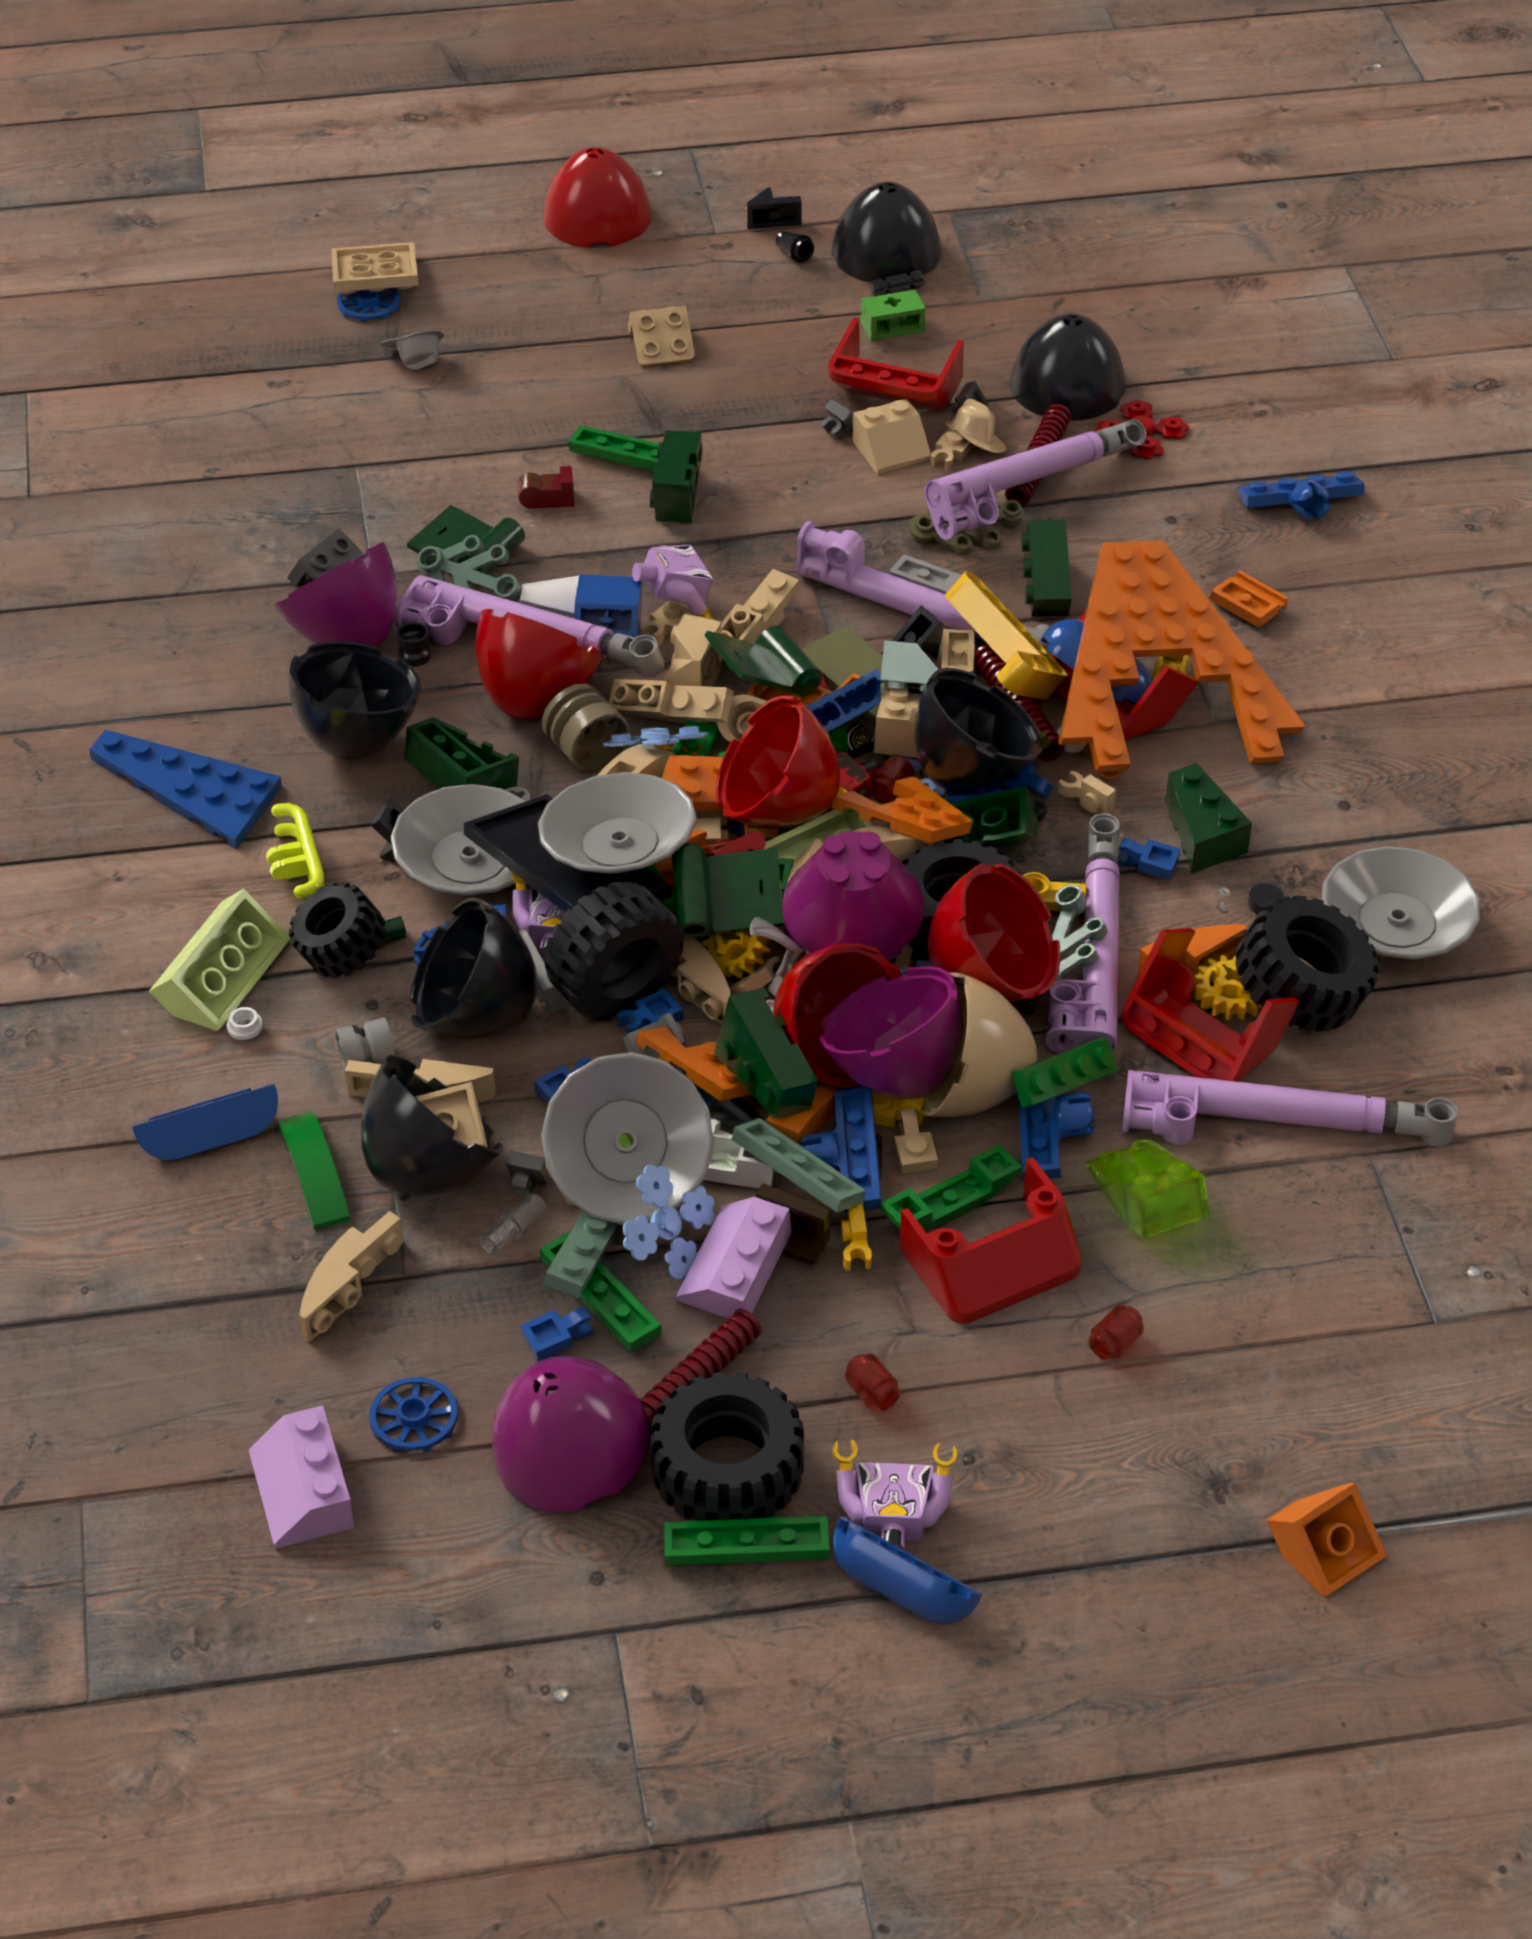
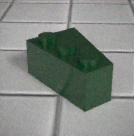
(453, 760)
(1205, 818)
(762, 1056)

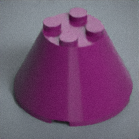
(853, 895)

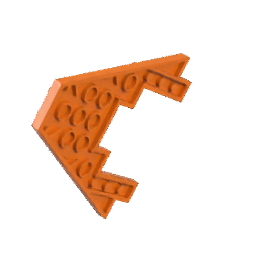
(1153, 608)

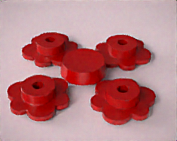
(1142, 412)

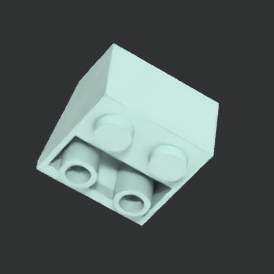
(905, 666)

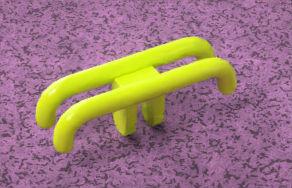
(298, 857)

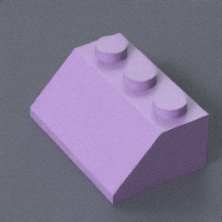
(737, 1257)
(301, 1479)

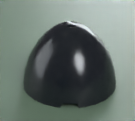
(886, 234)
(1069, 365)
(351, 697)
(971, 733)
(473, 974)
(408, 1143)

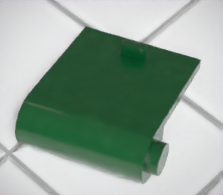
(455, 525)
(770, 661)
(724, 890)

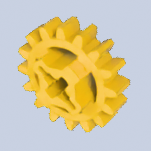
(737, 951)
(1227, 993)

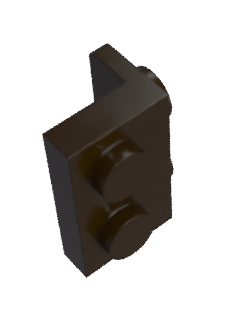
(808, 1223)

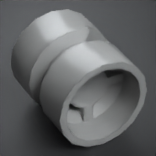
(365, 1044)

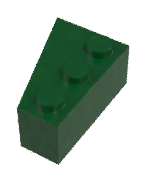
(676, 476)
(1046, 568)

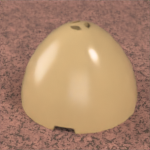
(991, 1048)

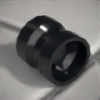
(413, 643)

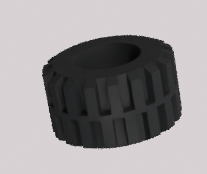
(337, 929)

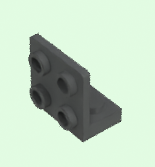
(324, 557)

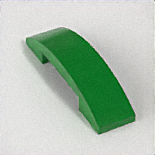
(314, 1169)
(958, 1195)

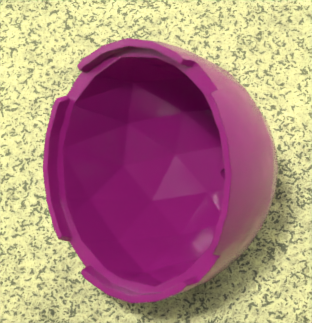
(347, 602)
(898, 1033)
(571, 1443)

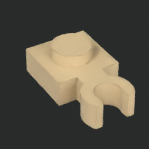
(950, 447)
(664, 620)

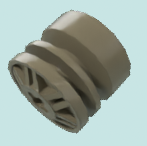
(579, 724)

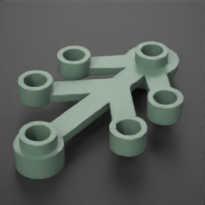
(466, 570)
(1072, 903)

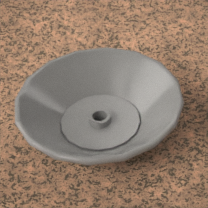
(617, 823)
(432, 844)
(1404, 901)
(632, 1098)

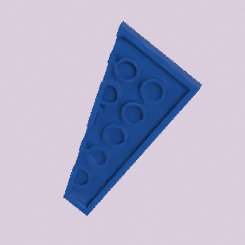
(195, 786)

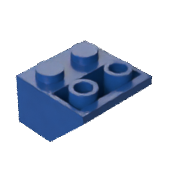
(610, 603)

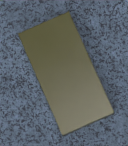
(844, 654)

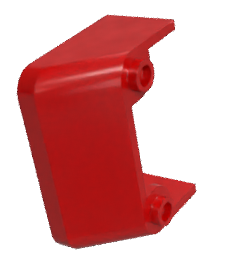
(891, 381)
(1154, 707)
(1189, 1036)
(1001, 1267)

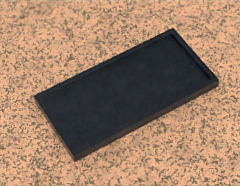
(515, 842)

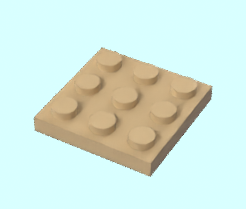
(374, 267)

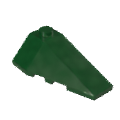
(1000, 817)

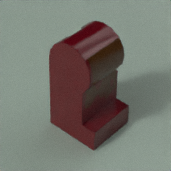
(547, 489)

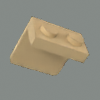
(661, 336)

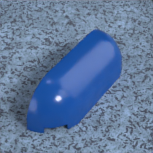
(1064, 643)
(848, 701)
(208, 1123)
(901, 1575)

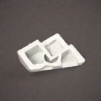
(551, 595)
(733, 1164)

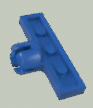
(1306, 496)
(1049, 1122)
(852, 1144)

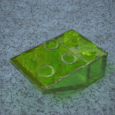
(1150, 1187)

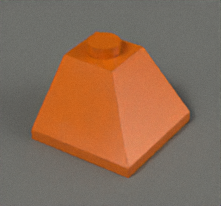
(1328, 1537)

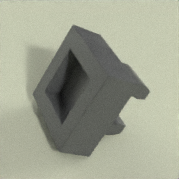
(970, 391)
(839, 417)
(526, 1170)

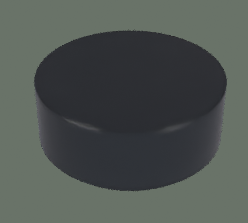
(1261, 895)

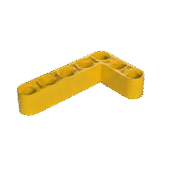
(1028, 666)

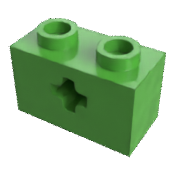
(893, 315)

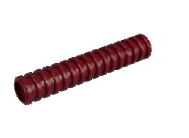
(1049, 431)
(989, 666)
(706, 1358)

